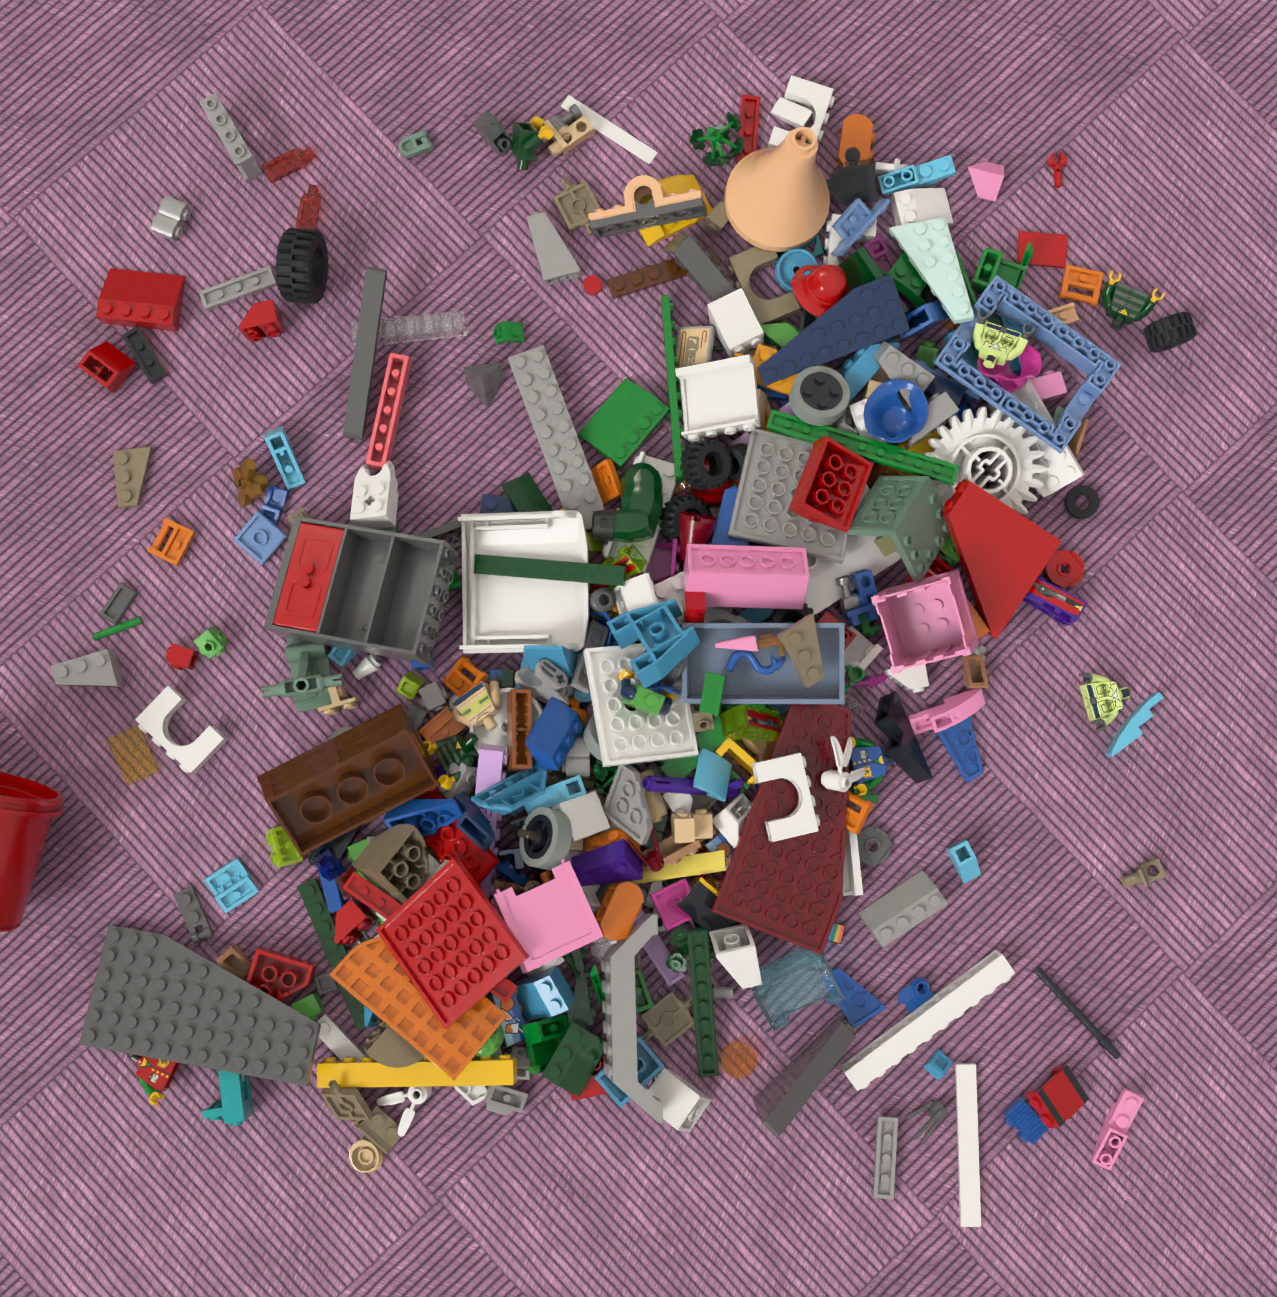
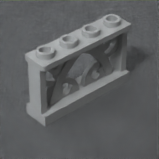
(231, 137)

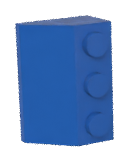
(553, 735)

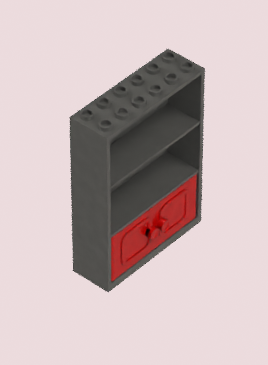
(362, 589)

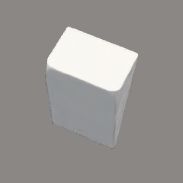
(791, 113)

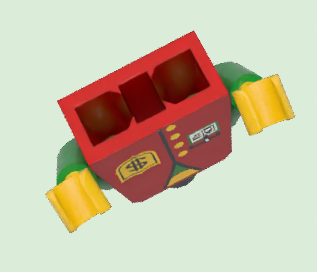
(154, 1076)

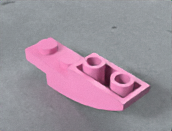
(949, 714)
(1115, 1128)

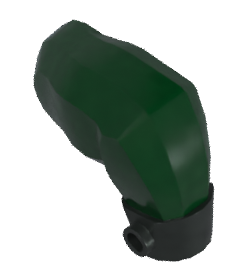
(638, 510)

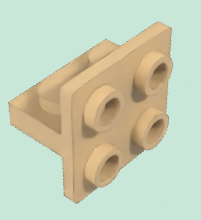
(338, 700)

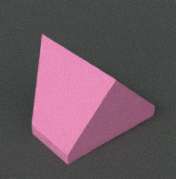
(987, 179)

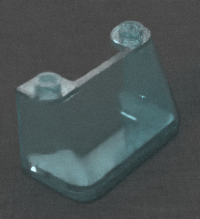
(794, 985)

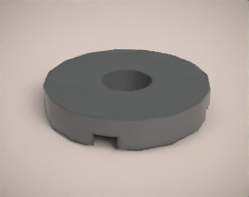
(883, 846)

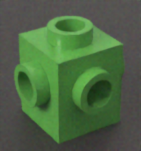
(211, 642)

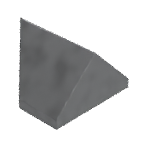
(484, 380)

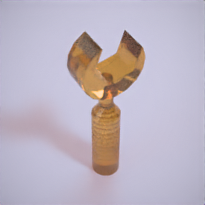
(507, 884)

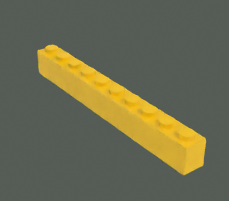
(370, 1073)

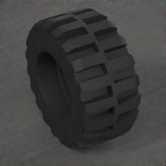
(302, 265)

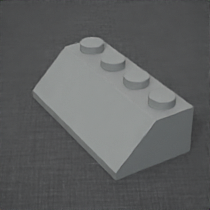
(902, 908)

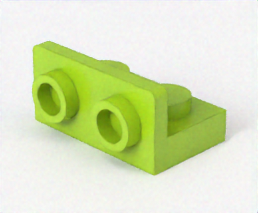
(282, 848)

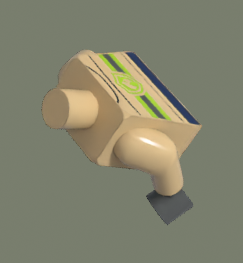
(479, 705)

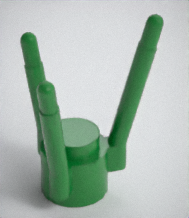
(854, 675)

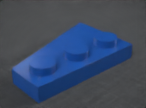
(962, 749)

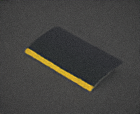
(699, 904)

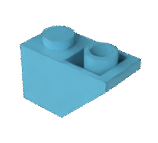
(964, 860)

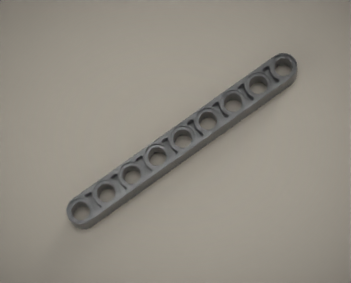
(365, 353)

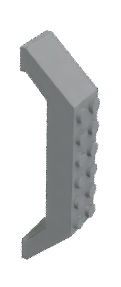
(621, 1015)

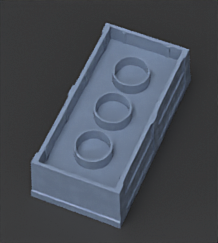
(750, 687)

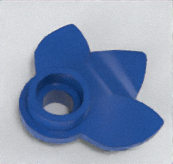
(657, 687)
(913, 997)

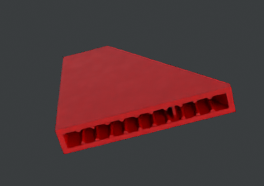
(997, 551)

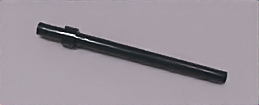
(1102, 1039)

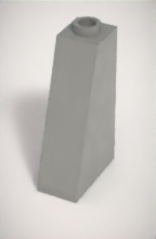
(551, 252)

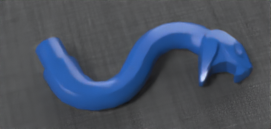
(734, 658)

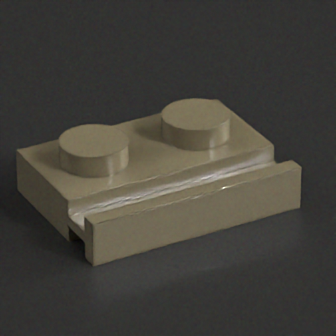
(380, 1130)

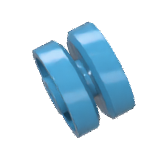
(788, 261)

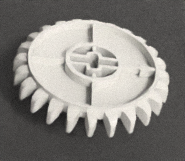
(1007, 457)

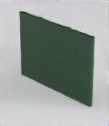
(525, 494)

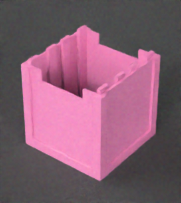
(926, 620)
(549, 917)

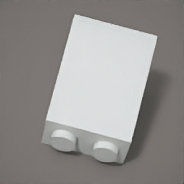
(735, 323)
(585, 816)
(738, 954)
(681, 1100)

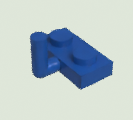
(508, 871)

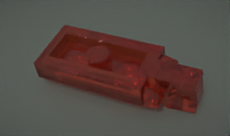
(288, 163)
(309, 209)

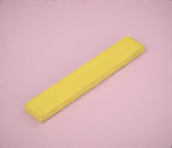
(688, 866)

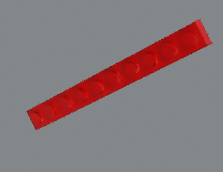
(386, 906)

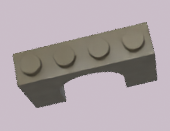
(743, 267)

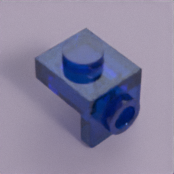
(327, 864)

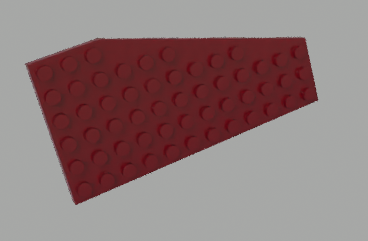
(796, 882)

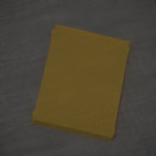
(133, 755)

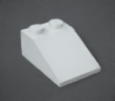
(920, 205)

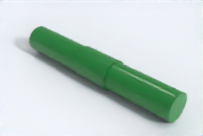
(117, 628)

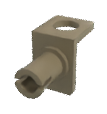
(1142, 875)

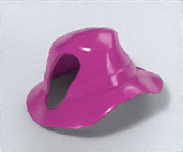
(1005, 378)

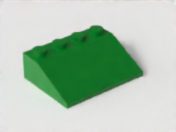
(624, 423)

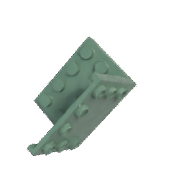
(909, 514)

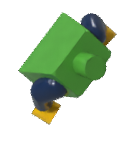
(644, 699)

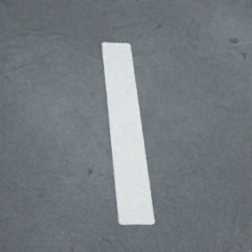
(612, 131)

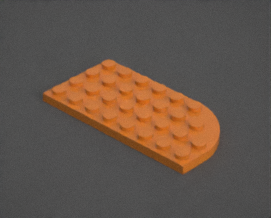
(386, 990)

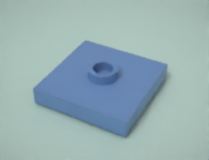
(260, 537)

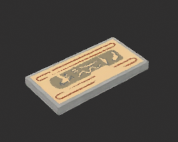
(694, 346)

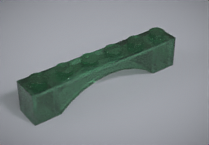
(581, 1008)

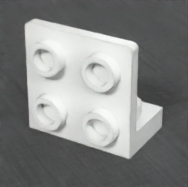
(860, 651)

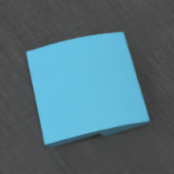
(712, 774)
(231, 884)

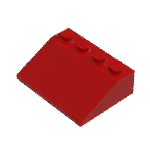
(141, 299)
(831, 485)

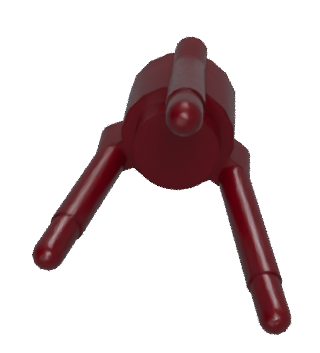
(654, 858)

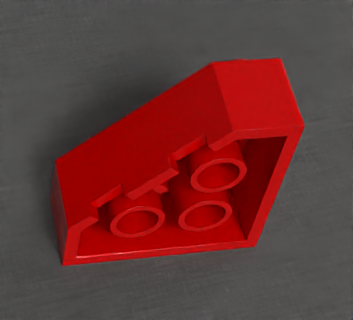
(280, 973)

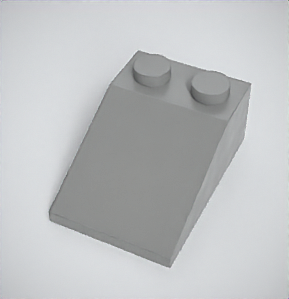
(939, 411)

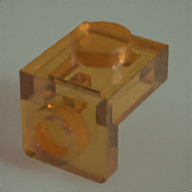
(767, 641)

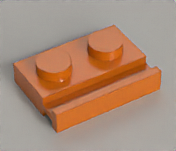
(606, 481)
(441, 727)

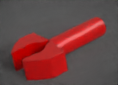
(1057, 168)

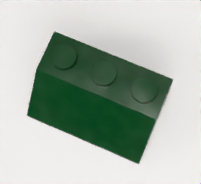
(575, 1059)

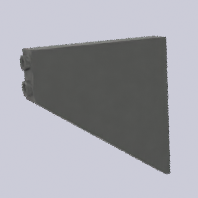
(800, 1078)

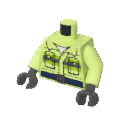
(998, 343)
(1101, 699)

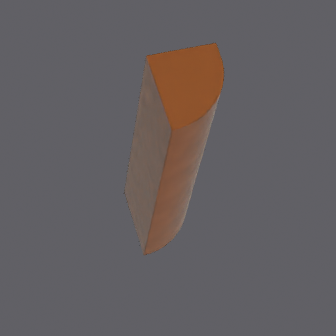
(518, 728)

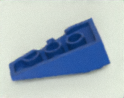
(424, 814)

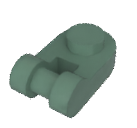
(408, 146)

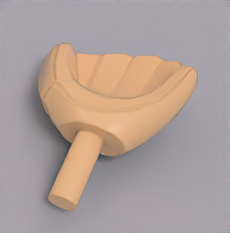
(757, 747)

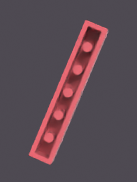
(388, 411)

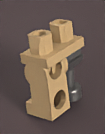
(565, 136)

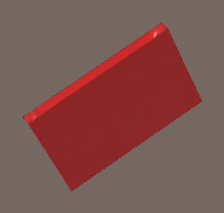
(1048, 249)

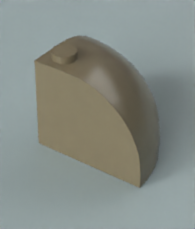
(395, 862)
(390, 1048)

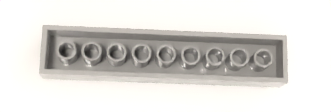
(556, 433)

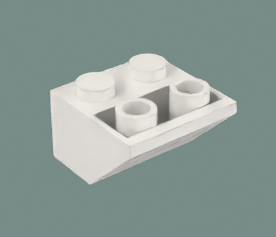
(635, 594)
(732, 818)

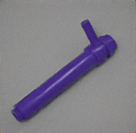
(685, 786)

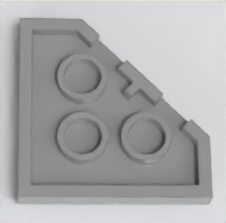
(628, 806)

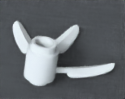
(841, 780)
(415, 1094)

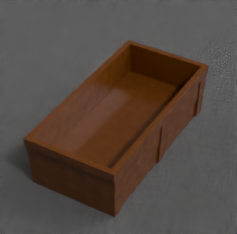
(349, 780)

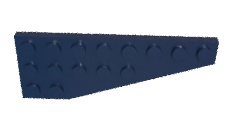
(854, 322)

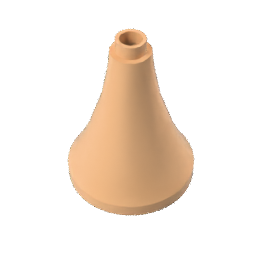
(779, 194)

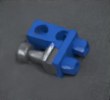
(858, 602)

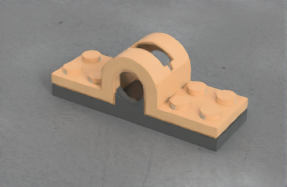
(658, 211)

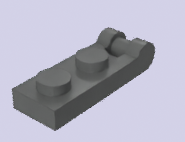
(193, 914)

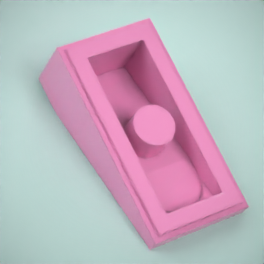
(743, 643)

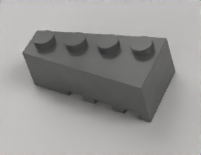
(700, 267)

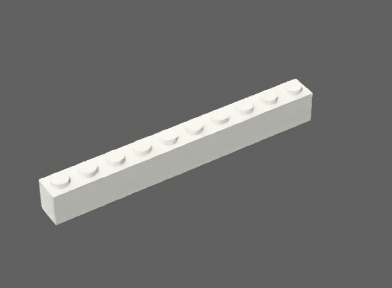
(927, 1020)

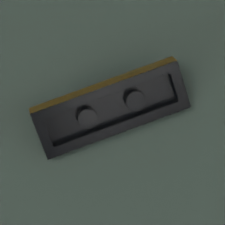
(145, 355)

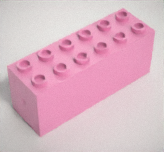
(747, 575)

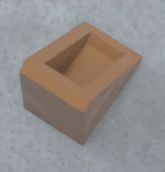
(974, 672)
(235, 961)

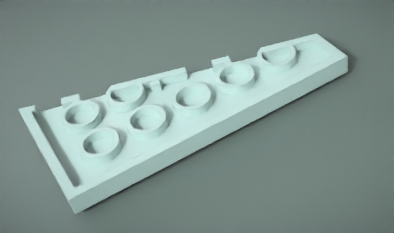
(935, 260)

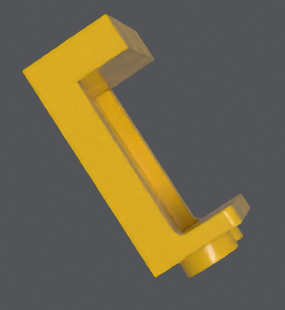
(738, 755)

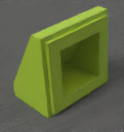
(593, 544)
(410, 685)

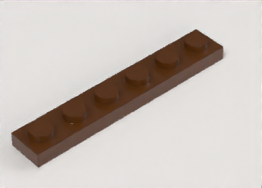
(650, 276)

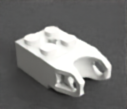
(375, 498)

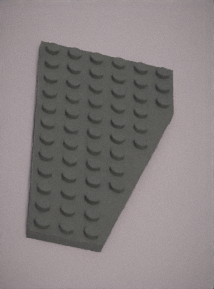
(188, 1010)

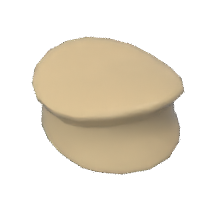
(365, 1156)

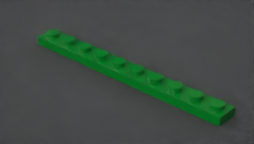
(672, 380)
(865, 447)

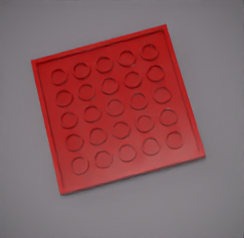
(452, 942)

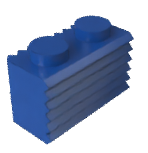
(1025, 1120)

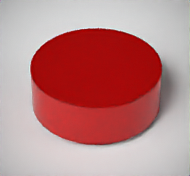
(592, 285)

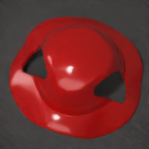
(820, 288)

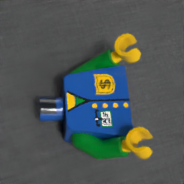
(870, 757)

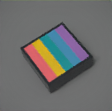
(837, 933)

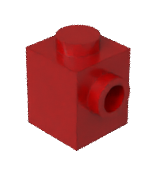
(181, 657)

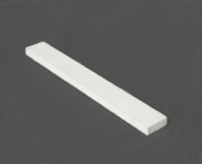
(968, 1145)

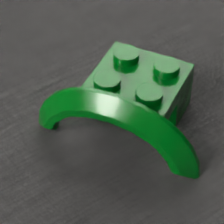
(993, 265)
(907, 280)
(643, 998)
(543, 1040)

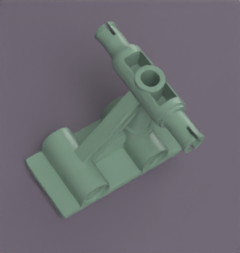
(309, 676)

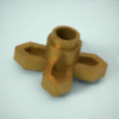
(249, 482)

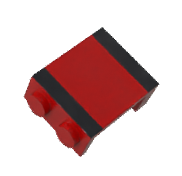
(1058, 1097)

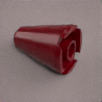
(694, 529)

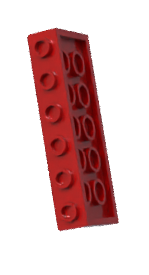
(452, 842)

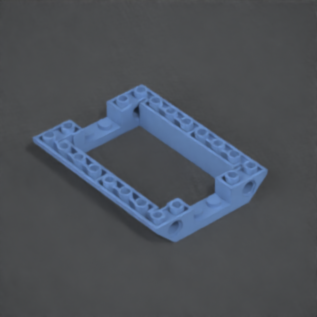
(1051, 332)

